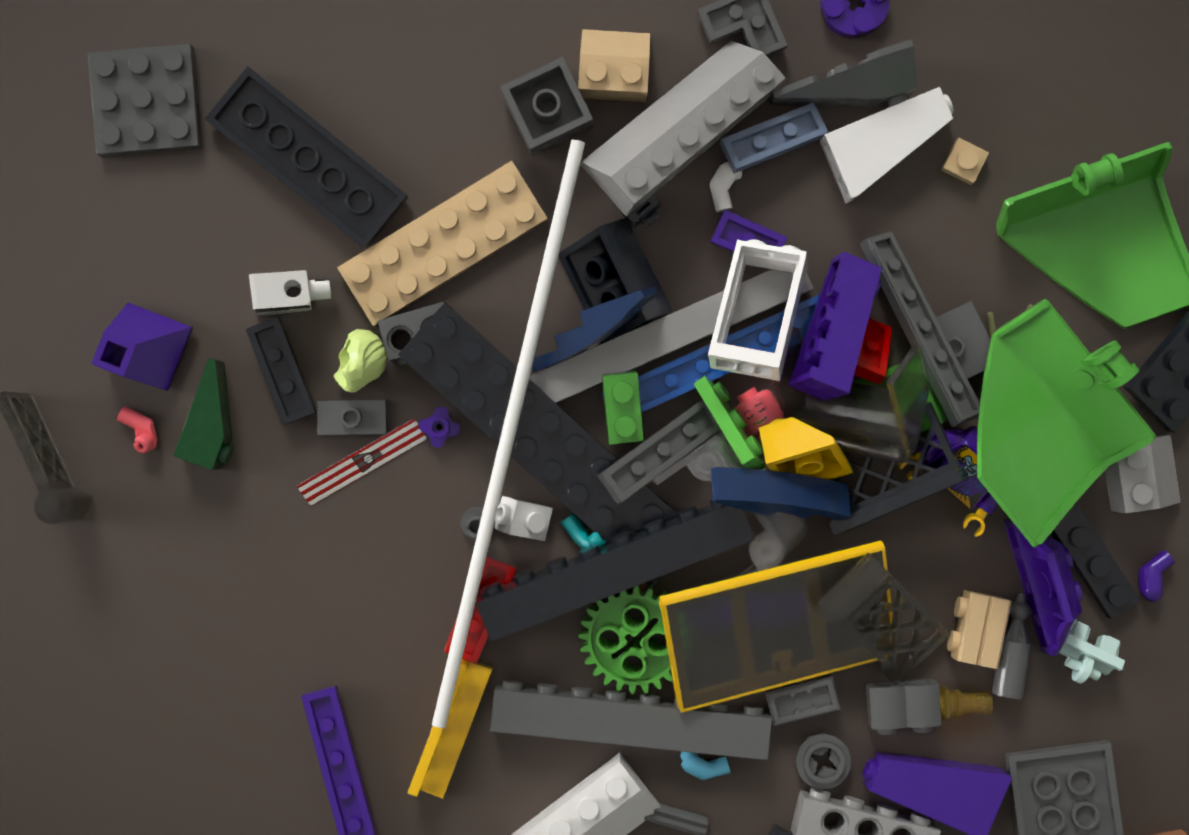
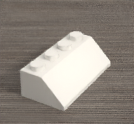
(602, 804)

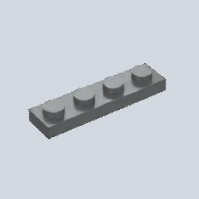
(659, 452)

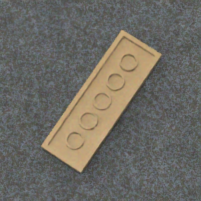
(442, 243)

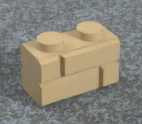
(979, 629)

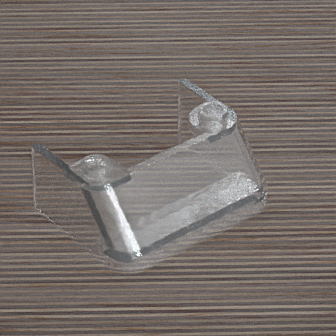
(781, 530)

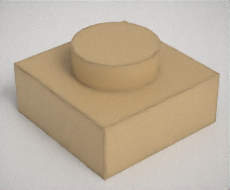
(964, 161)

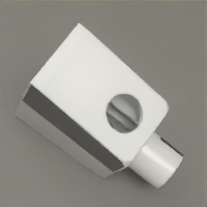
(270, 291)

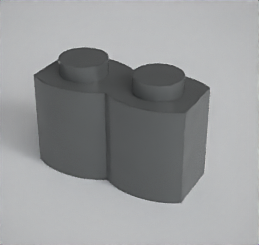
(903, 705)

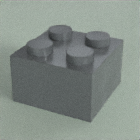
(547, 106)

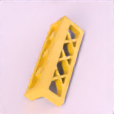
(446, 743)

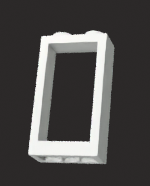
(748, 360)

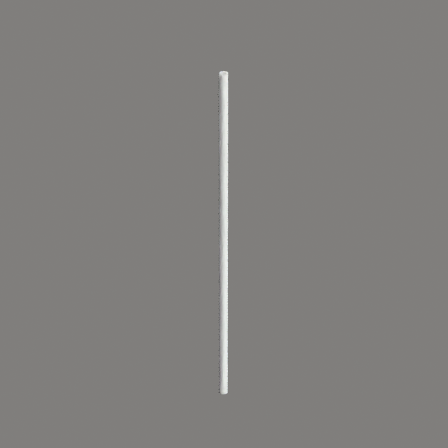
(508, 434)

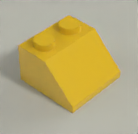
(802, 450)

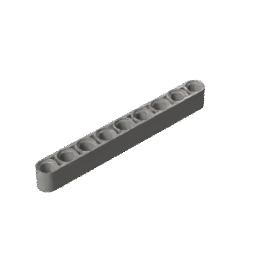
(663, 336)

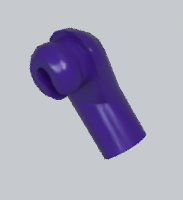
(1151, 576)

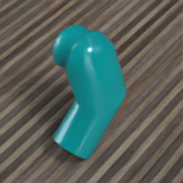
(579, 534)

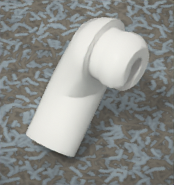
(719, 187)

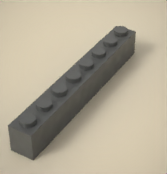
(630, 721)

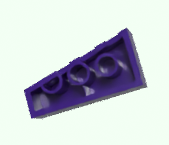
(836, 328)

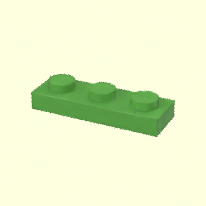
(731, 423)

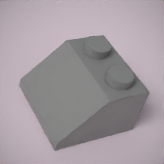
(1144, 479)

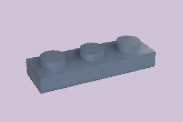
(773, 137)

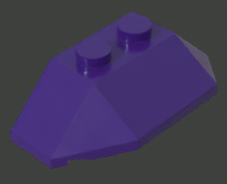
(1047, 587)

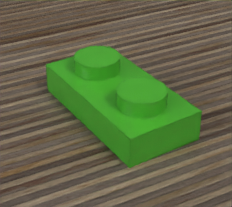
(622, 407)

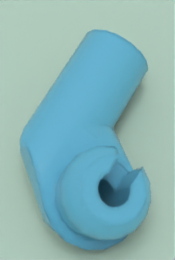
(704, 769)

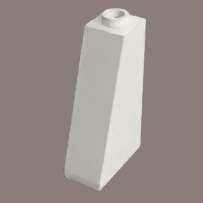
(877, 143)

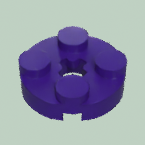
(854, 23)

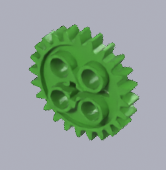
(613, 616)

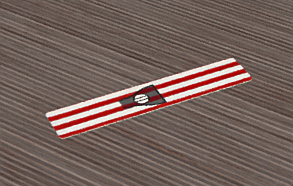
(361, 462)

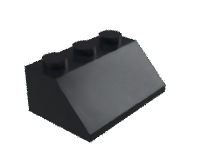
(612, 265)

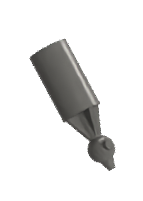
(1013, 665)

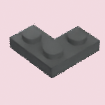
(751, 17)

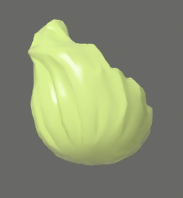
(360, 360)

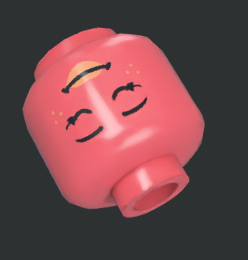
(758, 410)

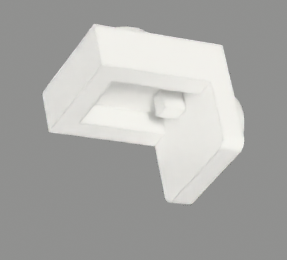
(523, 518)

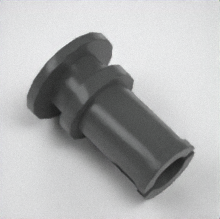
(470, 522)

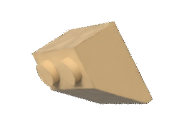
(614, 65)

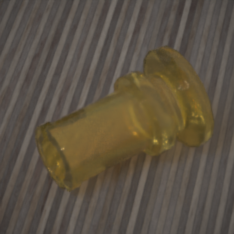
(963, 703)

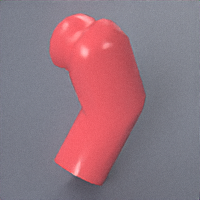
(143, 426)

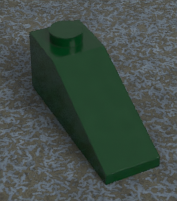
(208, 427)

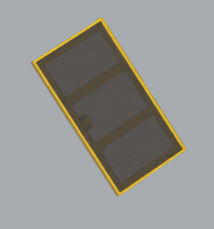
(763, 630)

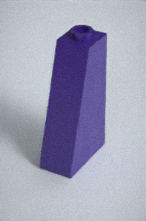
(944, 790)

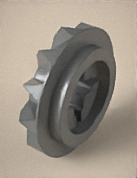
(826, 776)

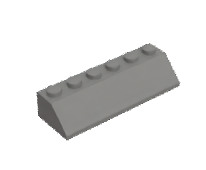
(682, 124)

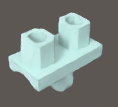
(1089, 659)

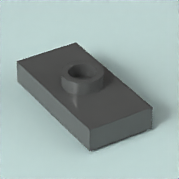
(352, 417)
(802, 700)

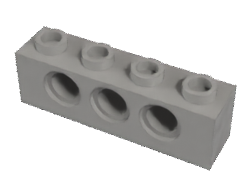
(817, 803)

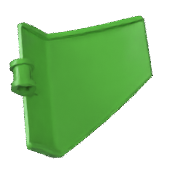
(1106, 236)
(1051, 419)

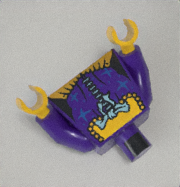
(972, 491)

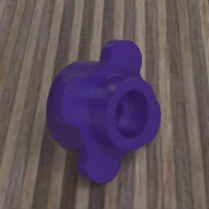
(439, 417)

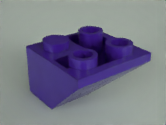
(142, 346)

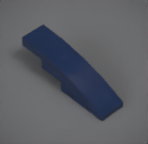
(598, 325)
(782, 492)

